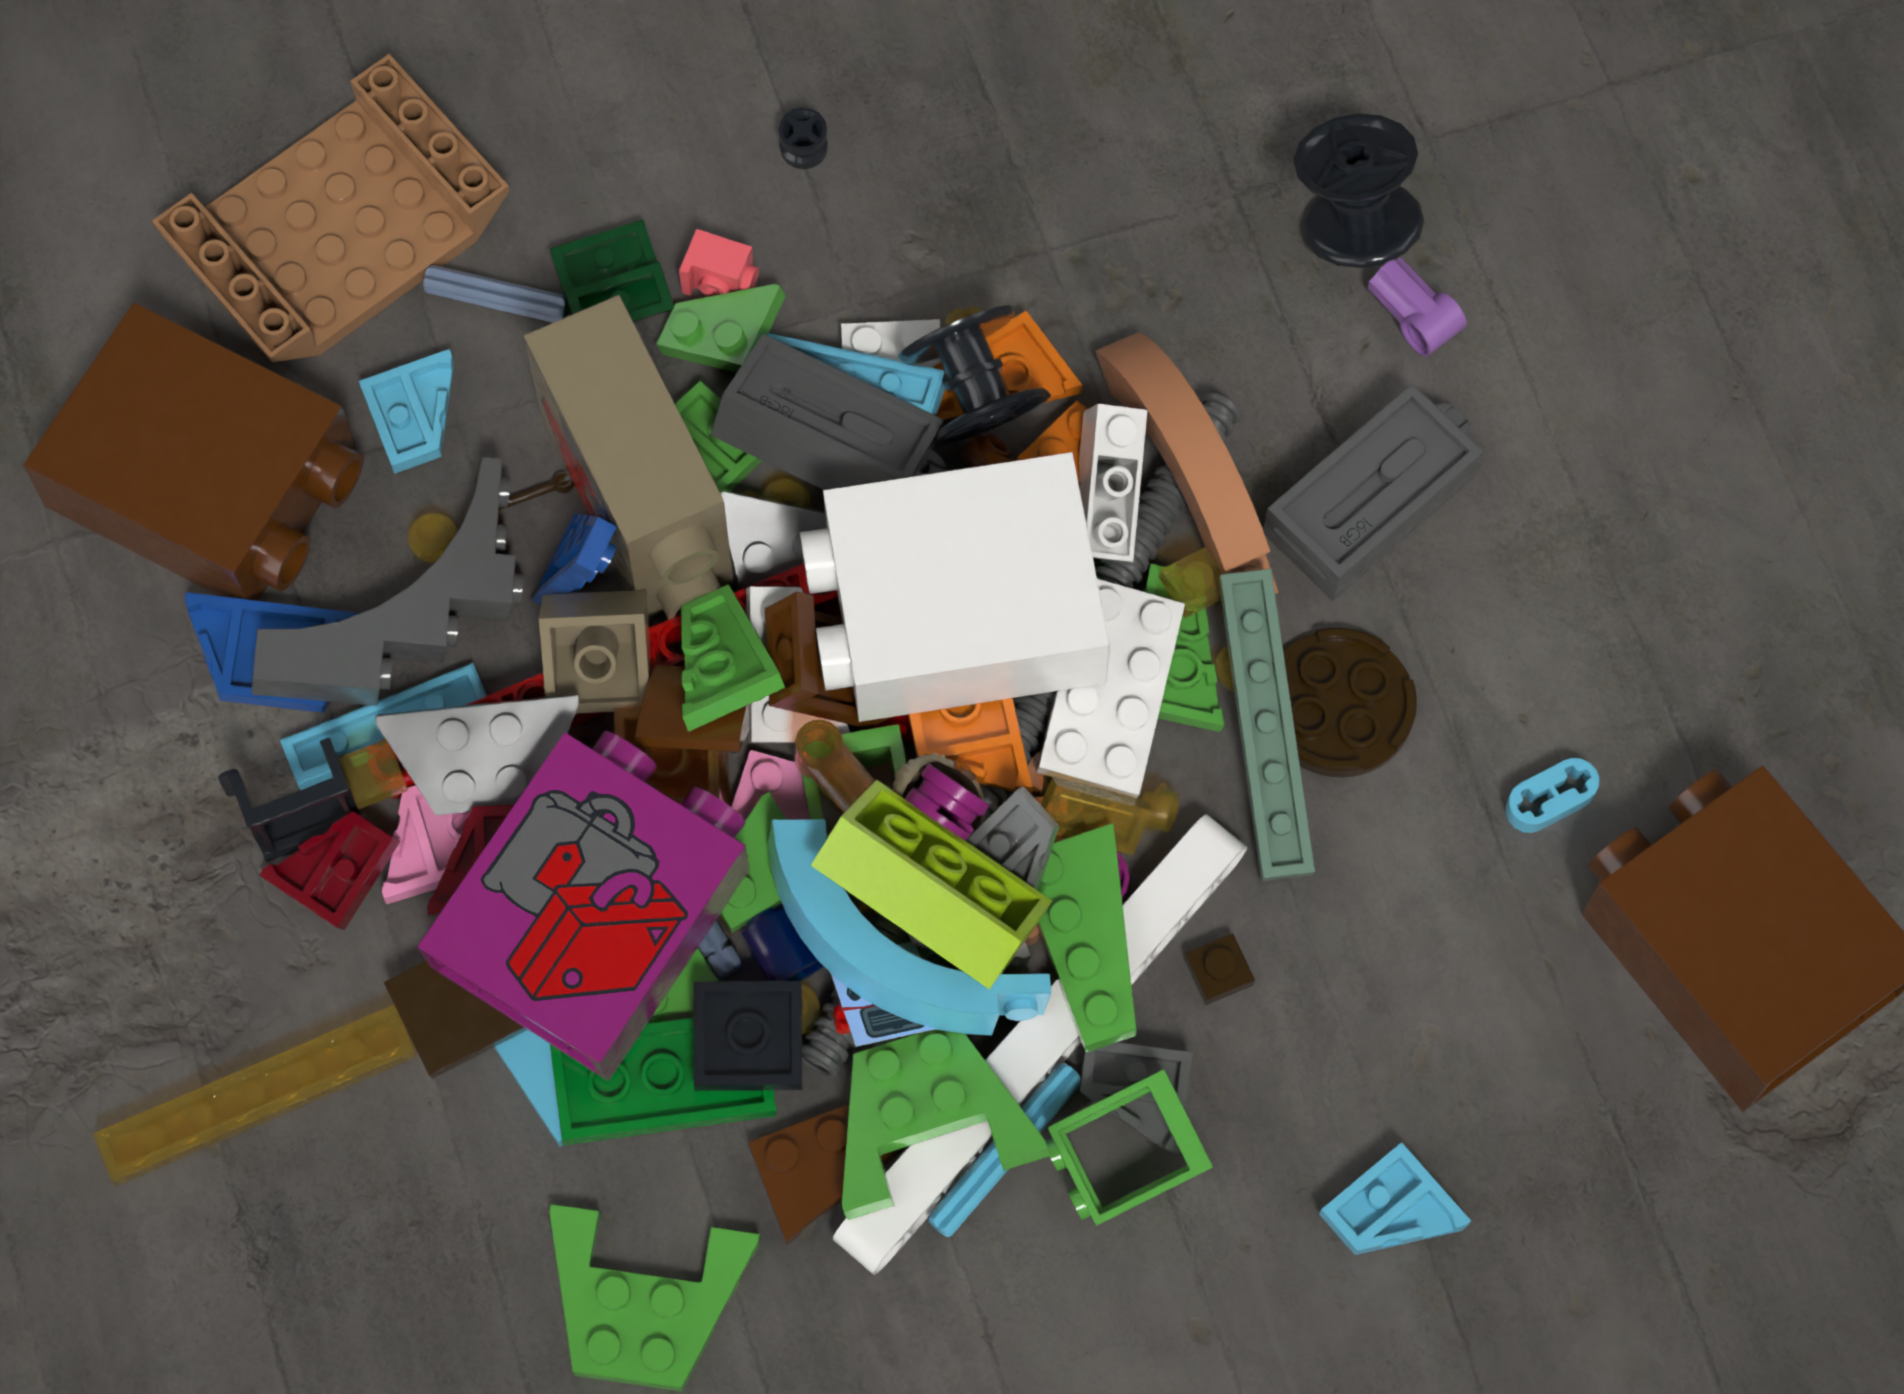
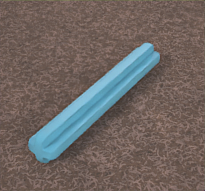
(987, 1168)

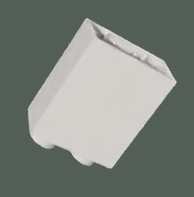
(958, 588)

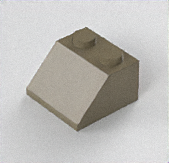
(596, 648)

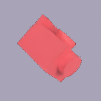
(717, 266)

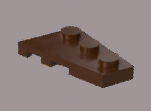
(805, 1169)

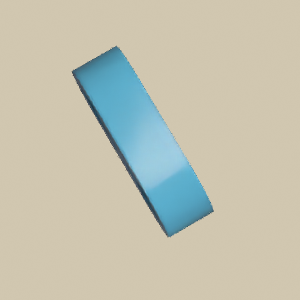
(1546, 785)

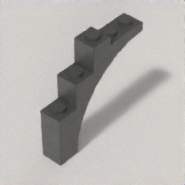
(345, 657)

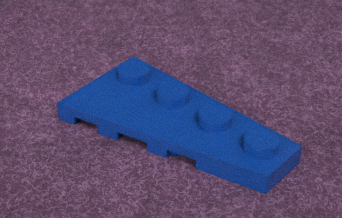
(578, 557)

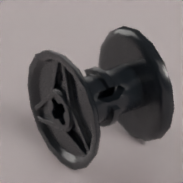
(1357, 173)
(974, 374)

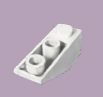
(1111, 478)

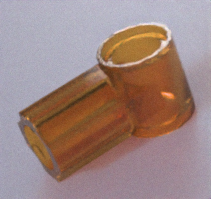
(837, 775)

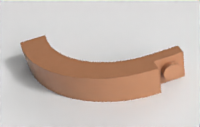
(1192, 448)

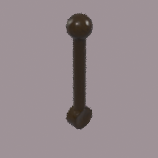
(561, 483)

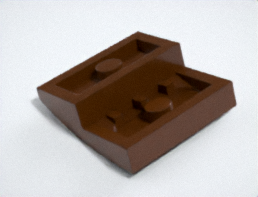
(662, 721)

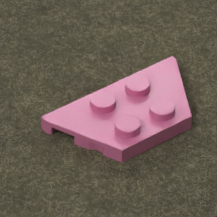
(423, 848)

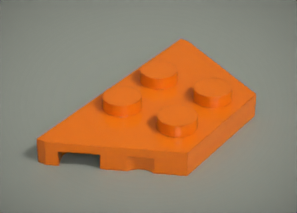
(981, 737)

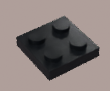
(747, 1035)

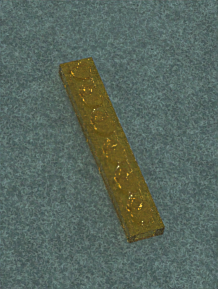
(254, 1095)

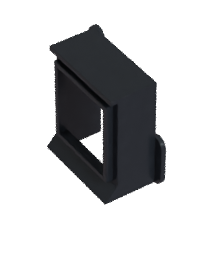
(297, 817)

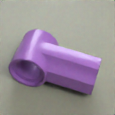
(1424, 316)

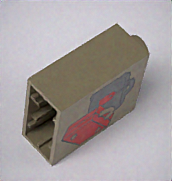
(631, 456)

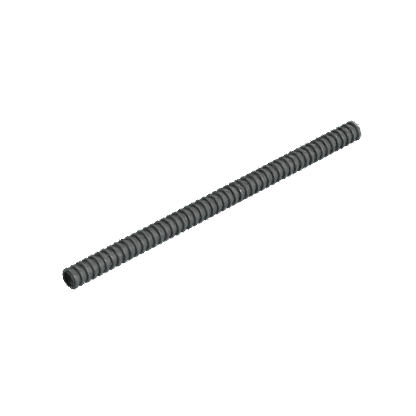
(1156, 513)

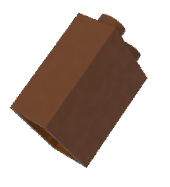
(195, 458)
(1747, 932)

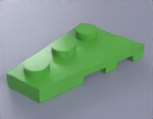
(1192, 678)

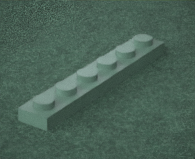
(1266, 725)

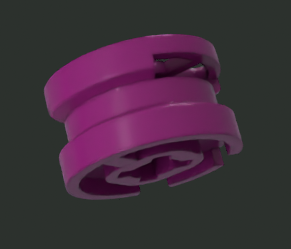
(943, 792)

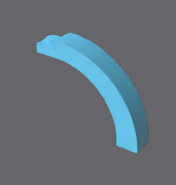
(876, 965)

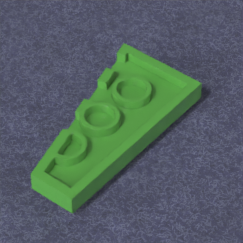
(1088, 936)

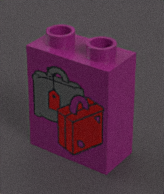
(589, 900)

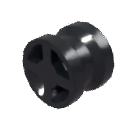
(803, 125)

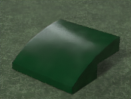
(613, 265)

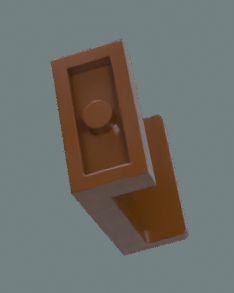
(795, 653)

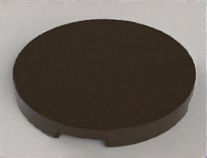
(1348, 701)

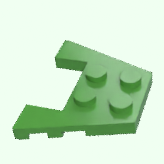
(918, 1093)
(641, 1324)

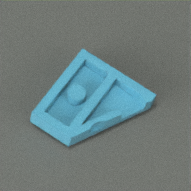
(411, 409)
(1393, 1206)

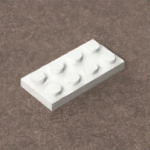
(1107, 729)

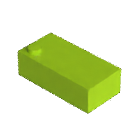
(931, 883)

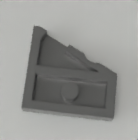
(1124, 1064)

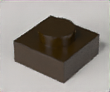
(1219, 969)

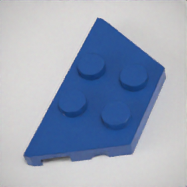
(228, 642)

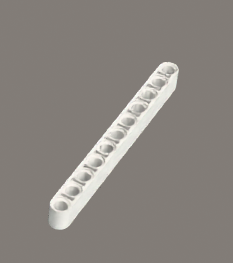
(1042, 1043)

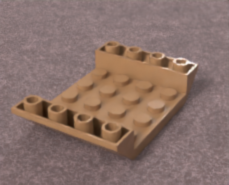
(340, 218)

